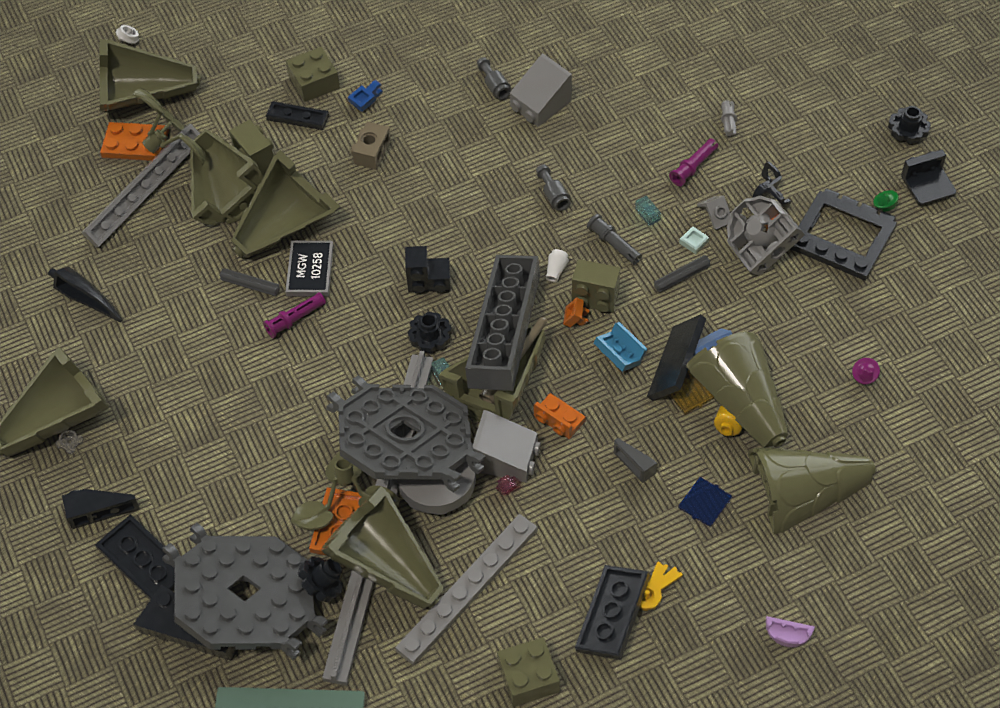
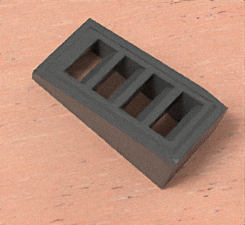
(638, 463)

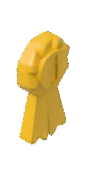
(658, 582)

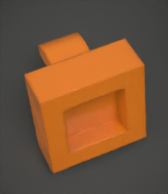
(574, 313)

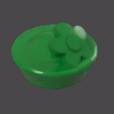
(886, 200)

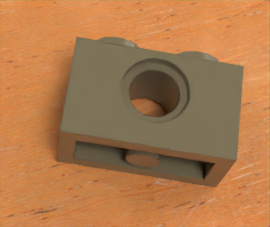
(371, 145)

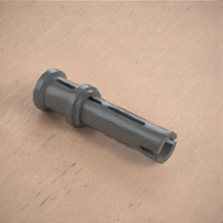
(607, 233)

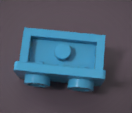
(621, 347)

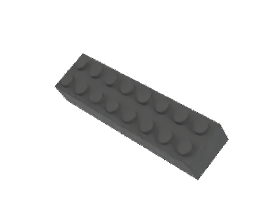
(503, 323)

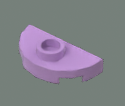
(787, 632)

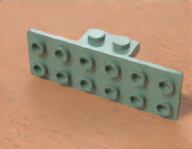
(287, 698)

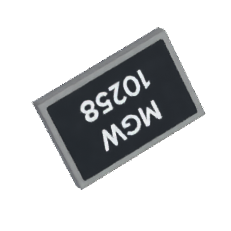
(309, 268)

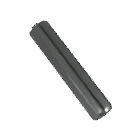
(682, 273)
(249, 282)

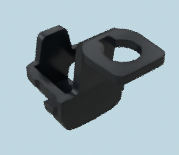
(771, 185)

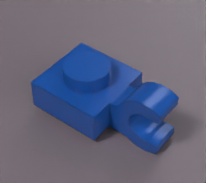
(364, 97)

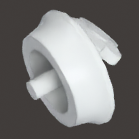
(127, 34)

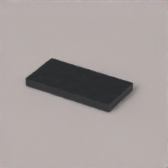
(677, 353)
(137, 556)
(612, 612)

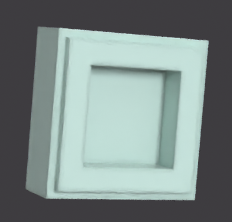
(694, 240)

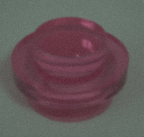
(506, 484)

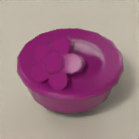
(866, 370)

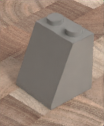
(542, 91)
(506, 447)

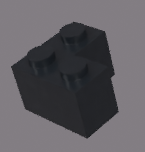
(426, 273)

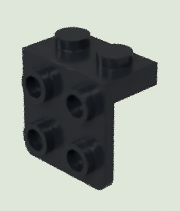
(927, 178)

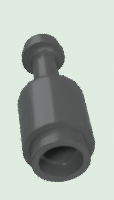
(494, 80)
(553, 189)

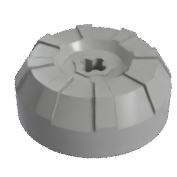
(433, 495)

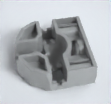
(750, 230)

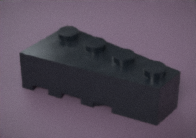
(158, 621)

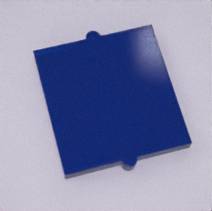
(705, 501)

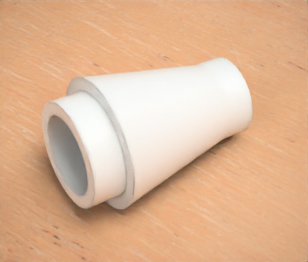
(556, 264)

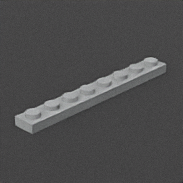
(139, 189)
(466, 589)

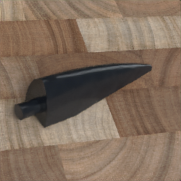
(81, 290)

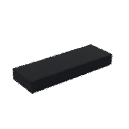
(297, 115)

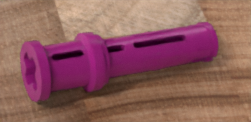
(688, 166)
(286, 319)

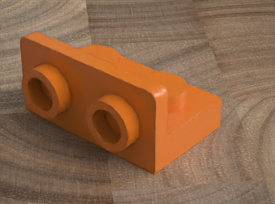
(559, 416)

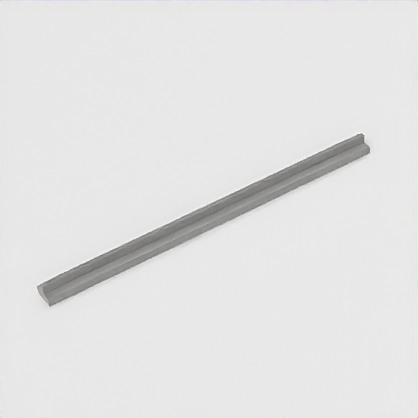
(360, 589)

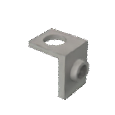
(717, 211)

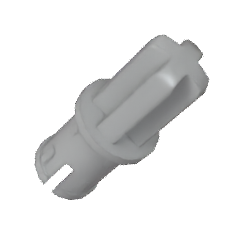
(728, 117)

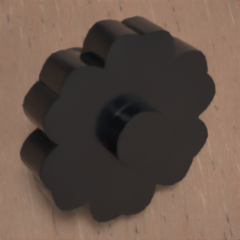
(909, 125)
(429, 332)
(321, 578)

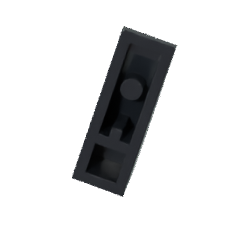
(92, 506)

